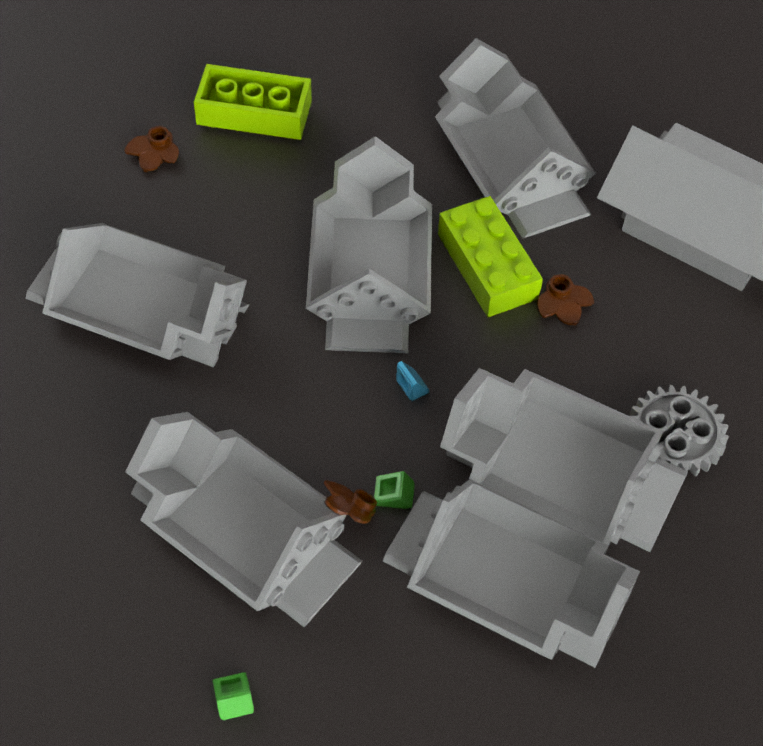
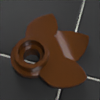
(153, 148)
(564, 303)
(343, 501)

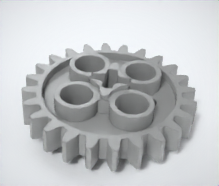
(694, 451)

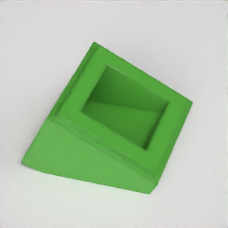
(394, 490)
(233, 696)

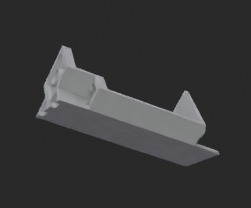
(512, 141)
(691, 201)
(370, 252)
(140, 293)
(564, 456)
(240, 516)
(513, 571)

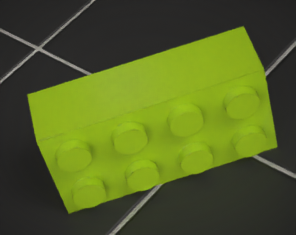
(253, 101)
(489, 256)

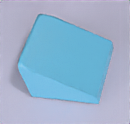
(410, 381)

